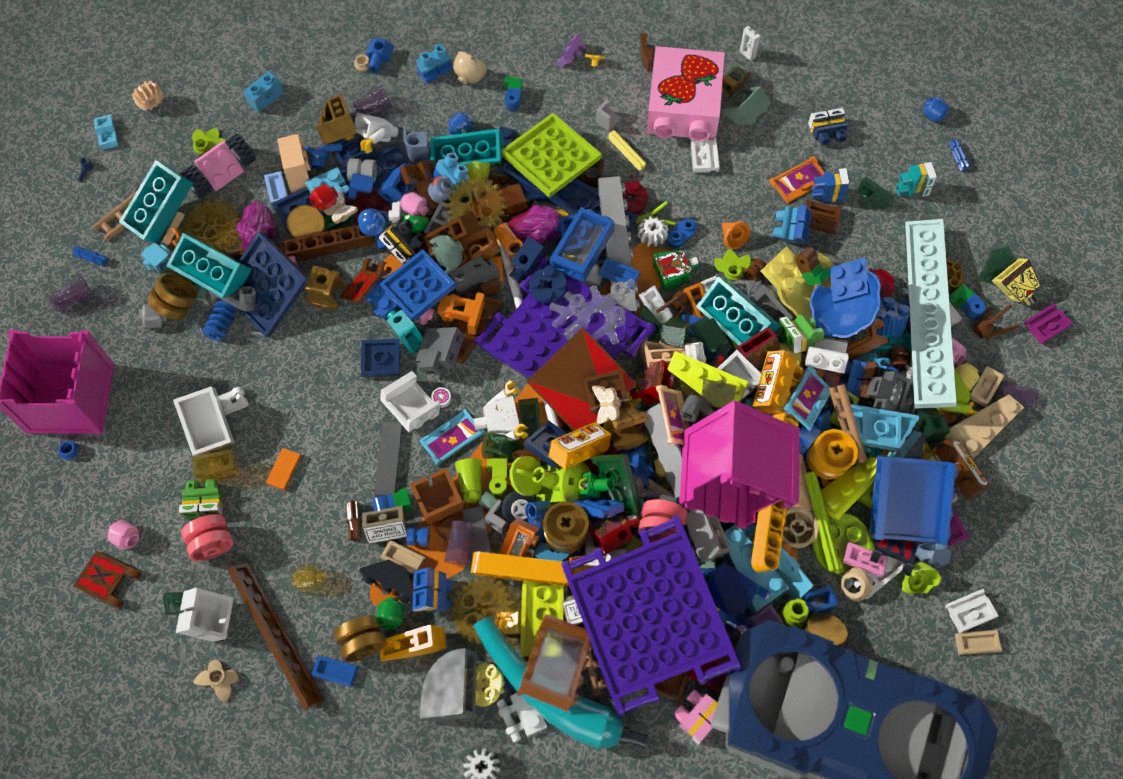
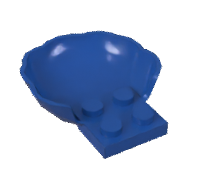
(850, 301)

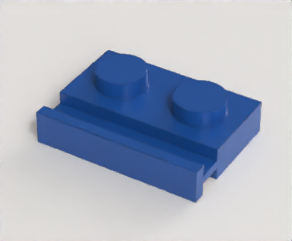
(601, 507)

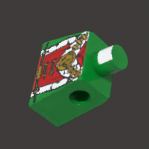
(673, 268)

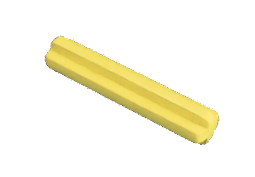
(627, 150)

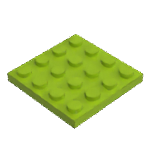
(551, 154)

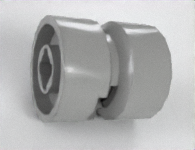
(367, 168)

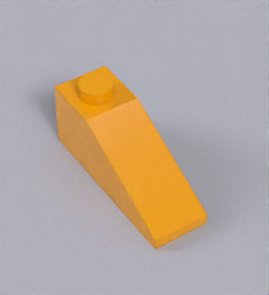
(414, 643)

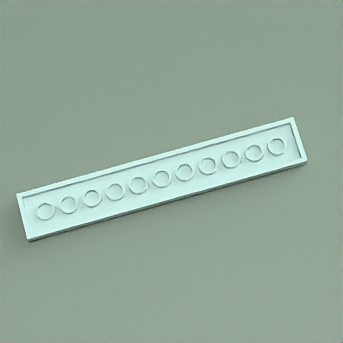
(930, 315)

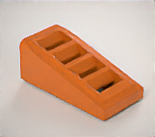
(701, 292)

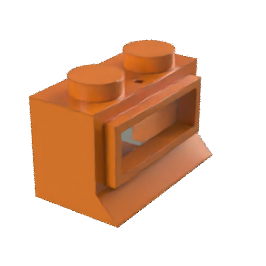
(520, 539)

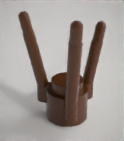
(676, 301)
(984, 329)

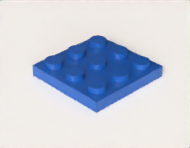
(418, 285)

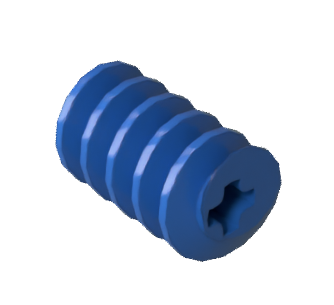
(218, 321)

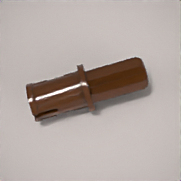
(354, 520)

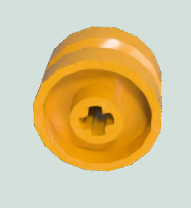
(832, 454)

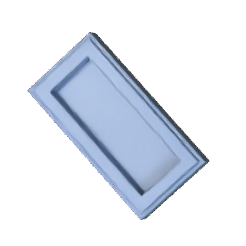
(276, 186)

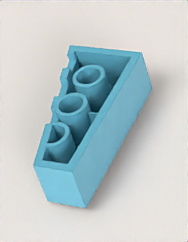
(740, 559)

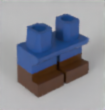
(860, 378)

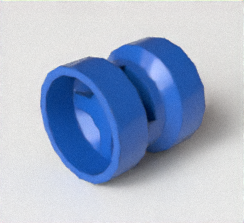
(418, 535)

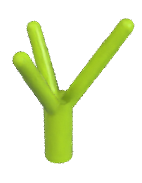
(646, 216)

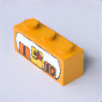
(775, 382)
(579, 445)

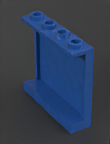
(912, 499)

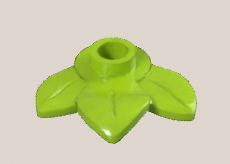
(208, 140)
(730, 263)

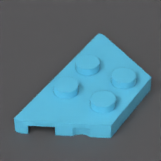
(883, 427)

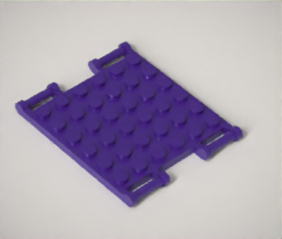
(531, 340)
(650, 615)

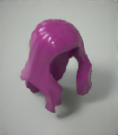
(255, 219)
(536, 223)

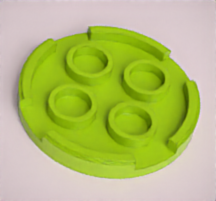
(844, 530)

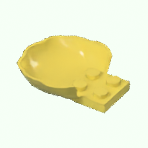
(790, 283)

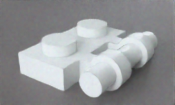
(530, 719)

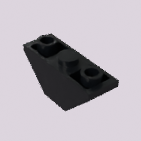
(391, 579)

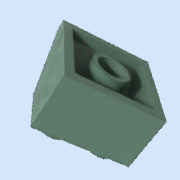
(746, 105)

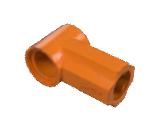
(507, 239)

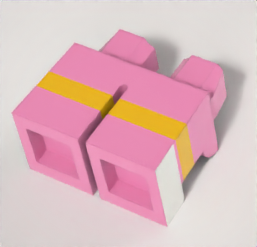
(699, 719)

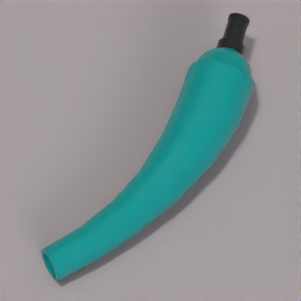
(584, 722)

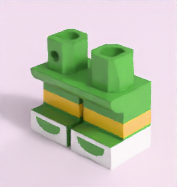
(800, 333)
(201, 501)

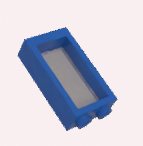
(582, 244)

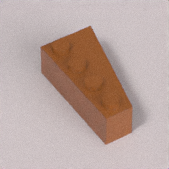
(478, 244)

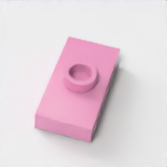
(860, 557)

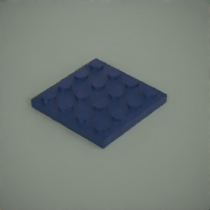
(275, 281)

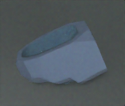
(934, 554)

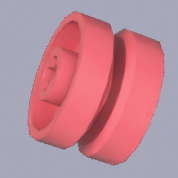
(658, 512)
(207, 537)

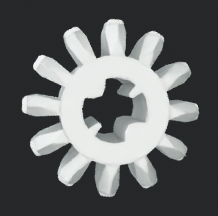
(652, 231)
(477, 762)

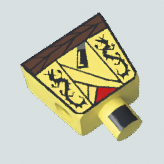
(1019, 281)

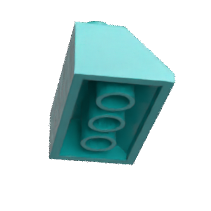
(469, 147)
(208, 266)
(735, 311)

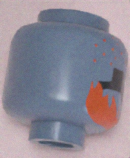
(440, 189)

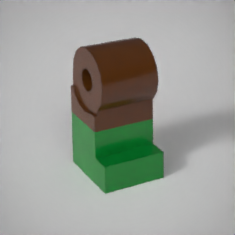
(811, 267)

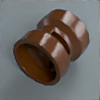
(754, 272)
(899, 358)

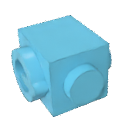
(156, 257)

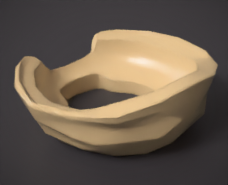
(865, 580)

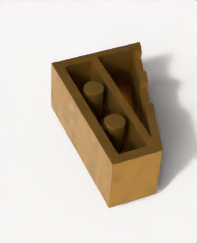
(335, 121)

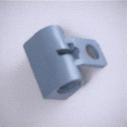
(416, 146)

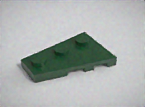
(619, 469)

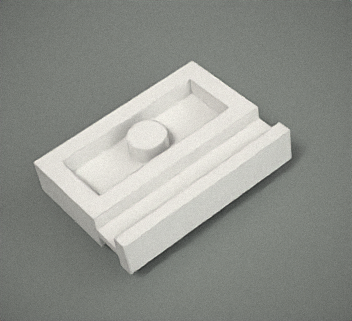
(704, 156)
(971, 611)

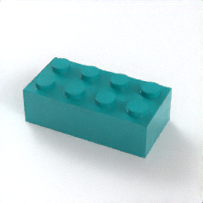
(156, 202)

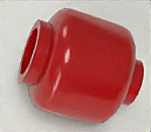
(323, 197)

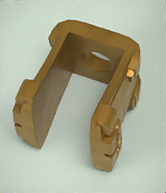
(321, 286)
(622, 430)

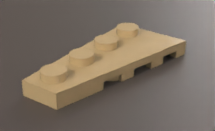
(985, 425)

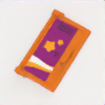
(794, 180)

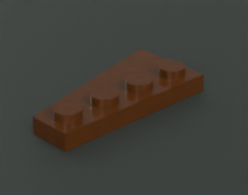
(490, 308)

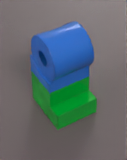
(513, 97)
(968, 302)
(393, 500)

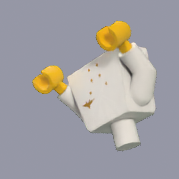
(374, 129)
(501, 415)

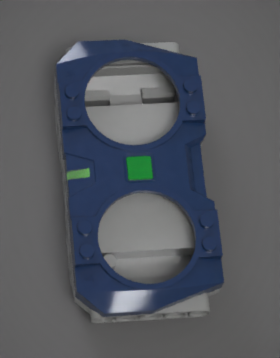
(842, 716)

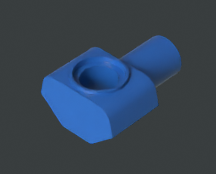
(378, 51)

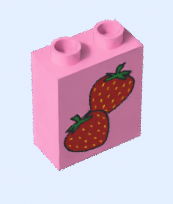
(685, 93)

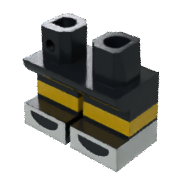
(402, 239)

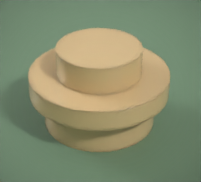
(362, 62)

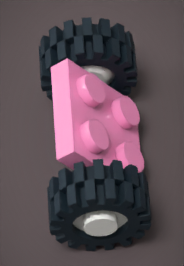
(219, 165)

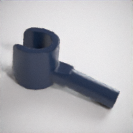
(85, 167)

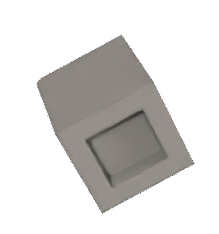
(605, 116)
(495, 518)

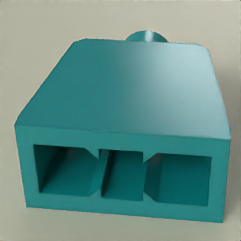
(402, 326)

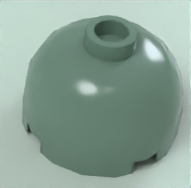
(447, 252)

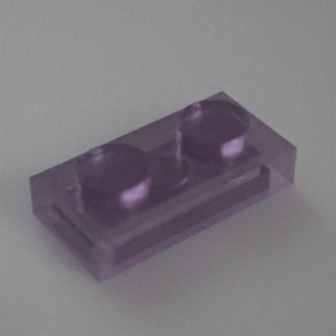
(1025, 396)

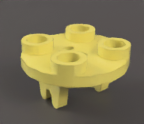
(493, 684)

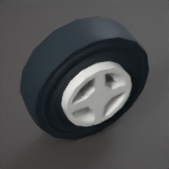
(510, 504)

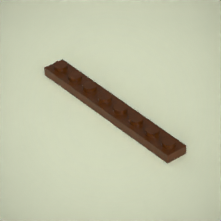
(276, 636)

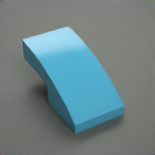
(106, 132)

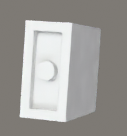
(828, 355)
(409, 402)

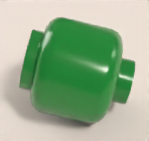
(390, 613)

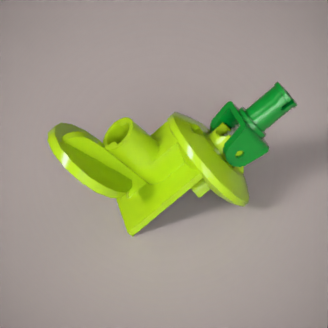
(556, 484)

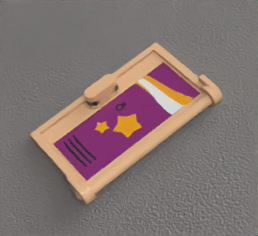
(672, 404)

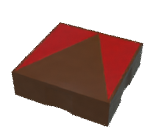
(561, 377)

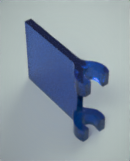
(735, 592)

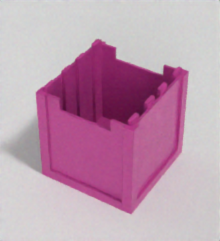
(56, 383)
(739, 464)

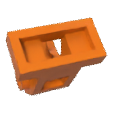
(471, 314)

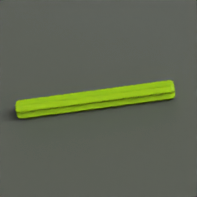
(823, 523)

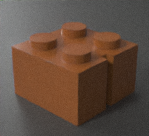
(438, 500)

